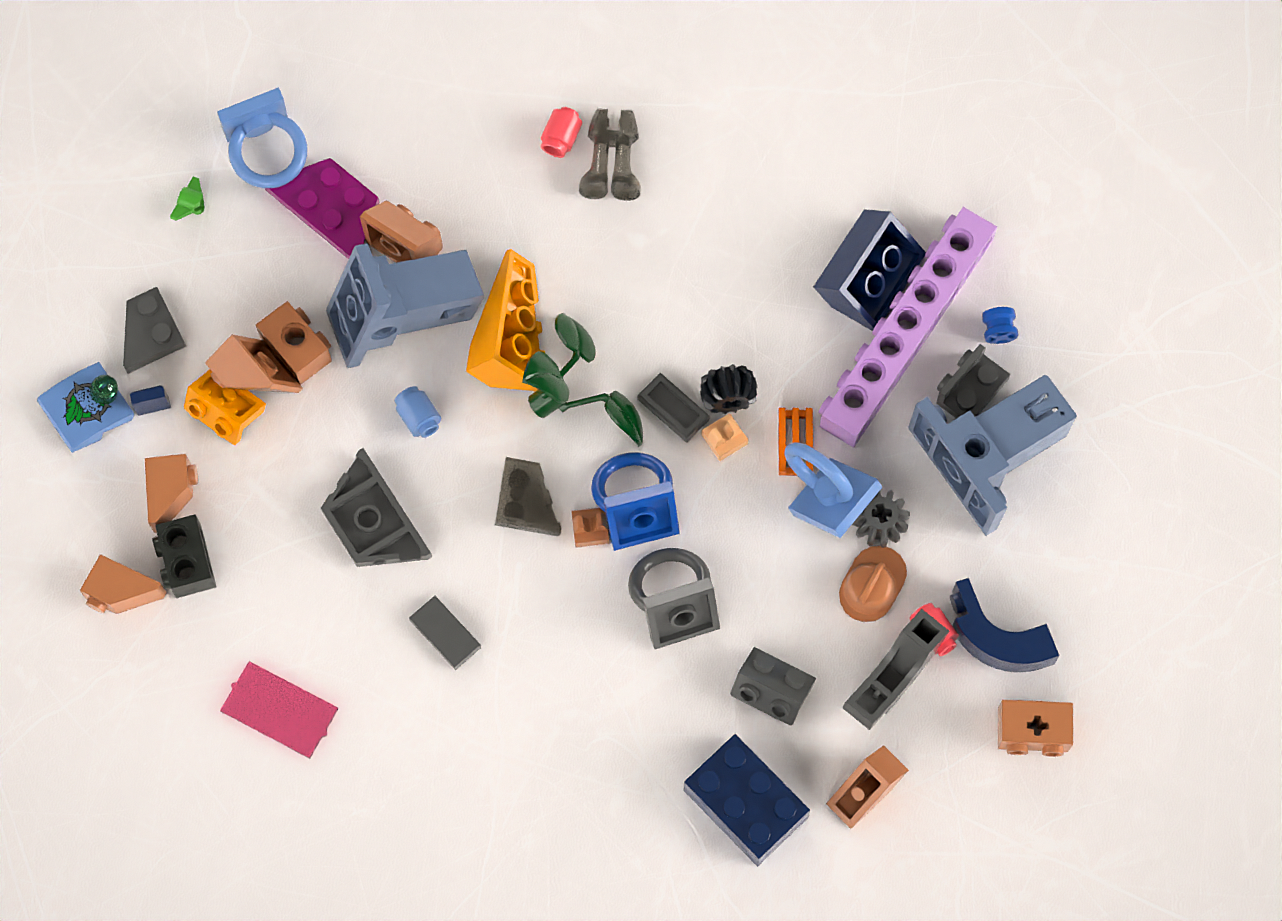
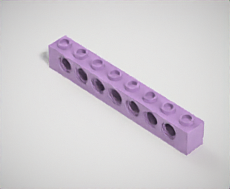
(851, 423)

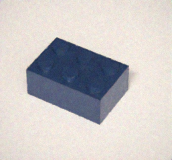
(746, 799)

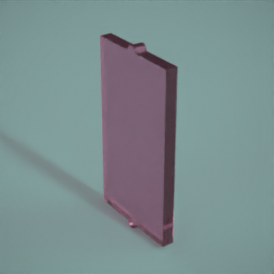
(279, 709)

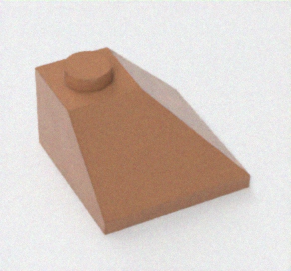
(250, 365)

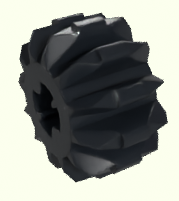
(728, 389)

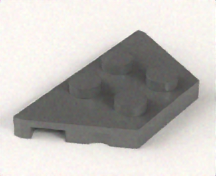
(371, 518)

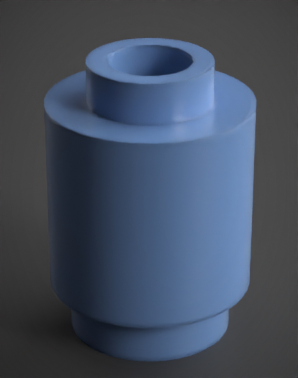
(417, 412)

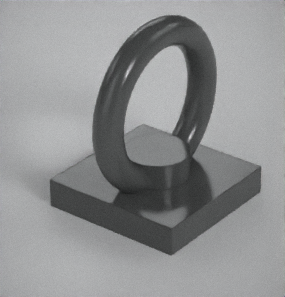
(679, 611)

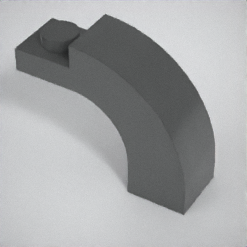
(897, 670)

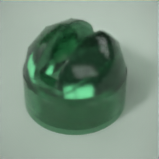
(109, 392)

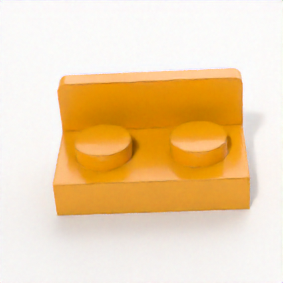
(222, 409)

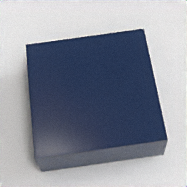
(150, 400)

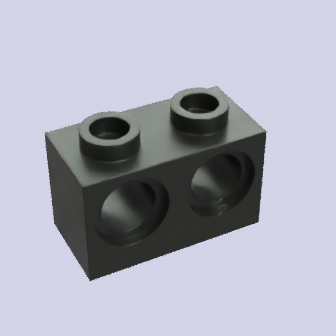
(190, 554)

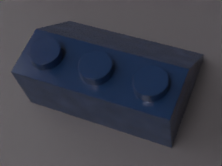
(870, 268)

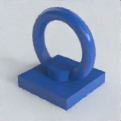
(640, 513)

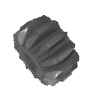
(889, 510)

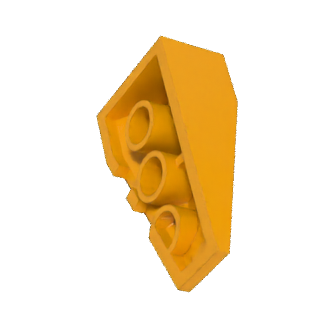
(507, 327)

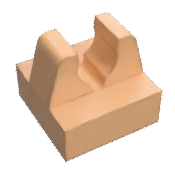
(724, 437)

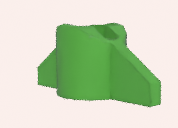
(189, 200)

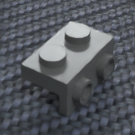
(772, 686)

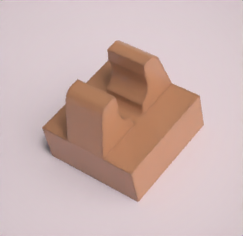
(590, 527)

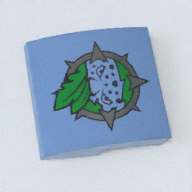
(77, 415)

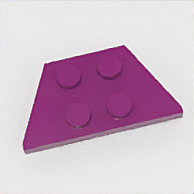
(328, 203)

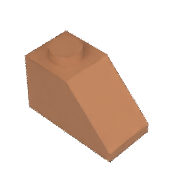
(168, 486)
(119, 587)
(867, 786)

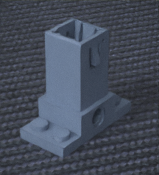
(387, 300)
(982, 449)

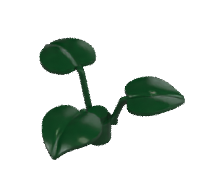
(553, 391)

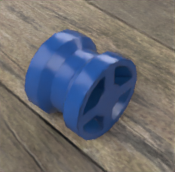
(1000, 325)

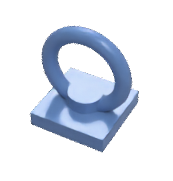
(254, 119)
(833, 494)

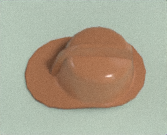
(872, 583)

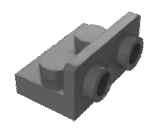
(972, 384)

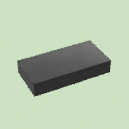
(673, 407)
(445, 632)

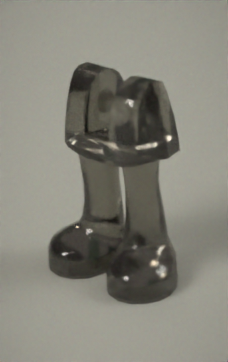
(623, 183)

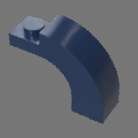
(996, 647)

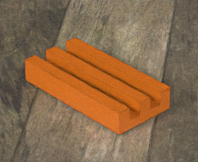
(794, 414)

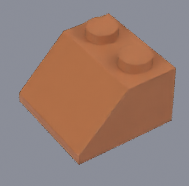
(399, 234)

